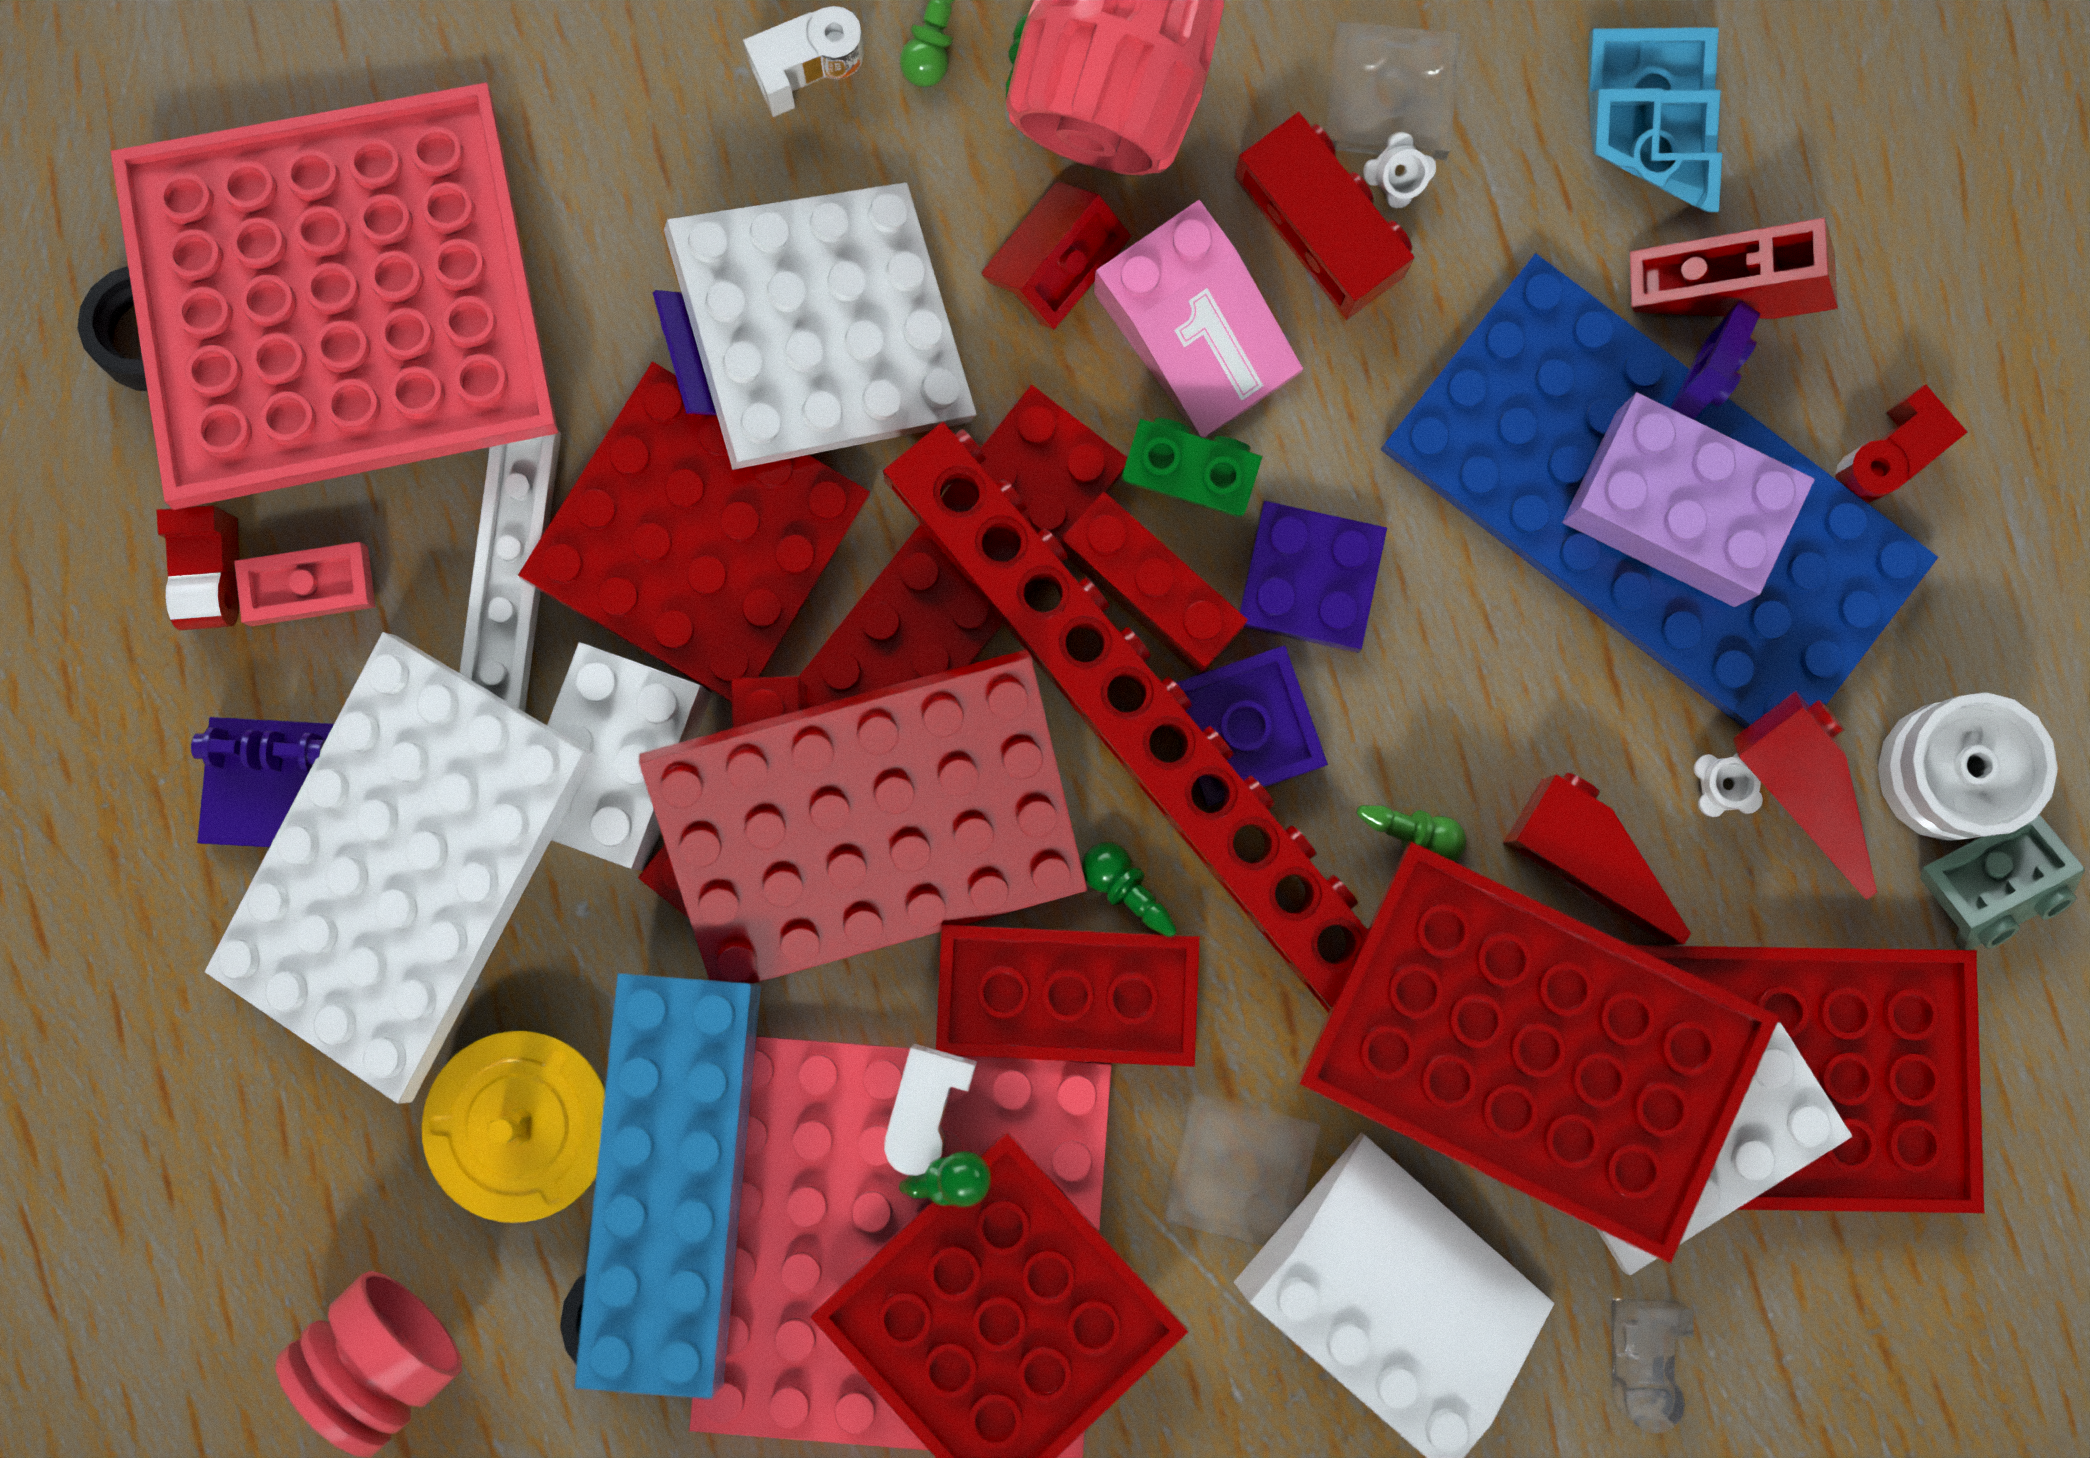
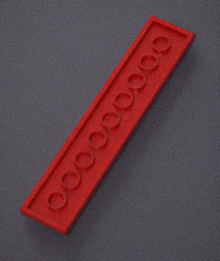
(920, 608)

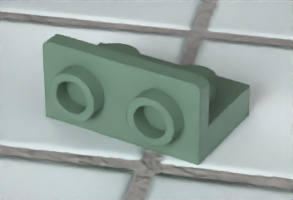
(2004, 882)

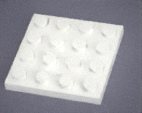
(818, 323)

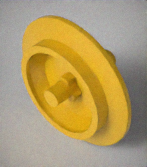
(514, 1126)

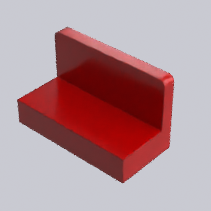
(1057, 252)

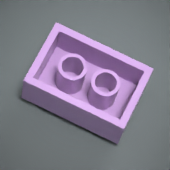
(1688, 501)

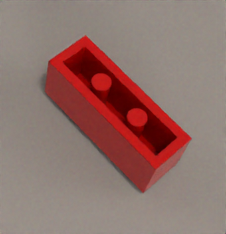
(1324, 214)
(1152, 584)

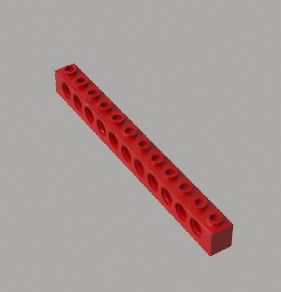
(951, 458)

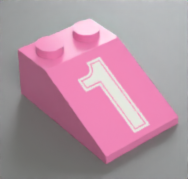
(1197, 320)

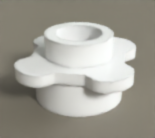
(1416, 174)
(1715, 797)

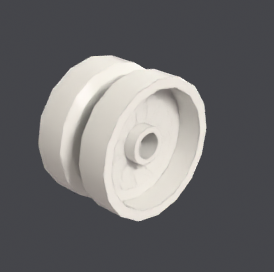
(1968, 767)

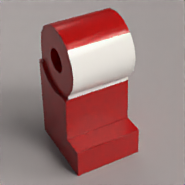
(1921, 435)
(200, 566)

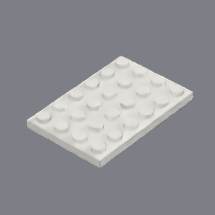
(398, 866)

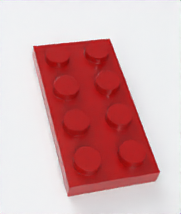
(1068, 995)

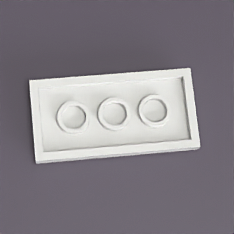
(1776, 1133)

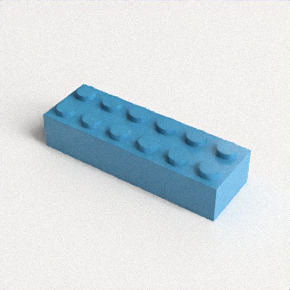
(668, 1187)

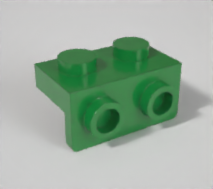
(1192, 467)

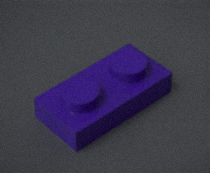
(1716, 365)

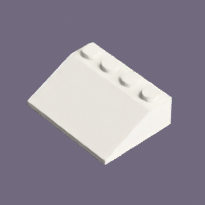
(1398, 1301)

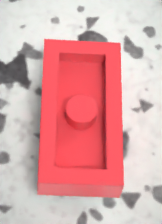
(304, 584)

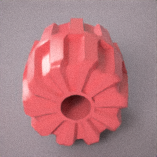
(1113, 78)

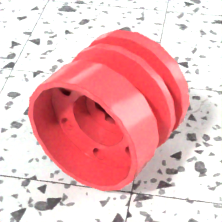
(368, 1364)

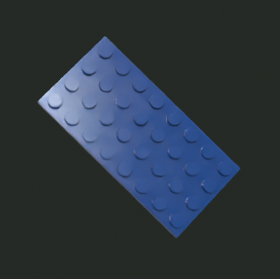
(1511, 442)

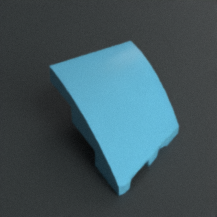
(1658, 108)

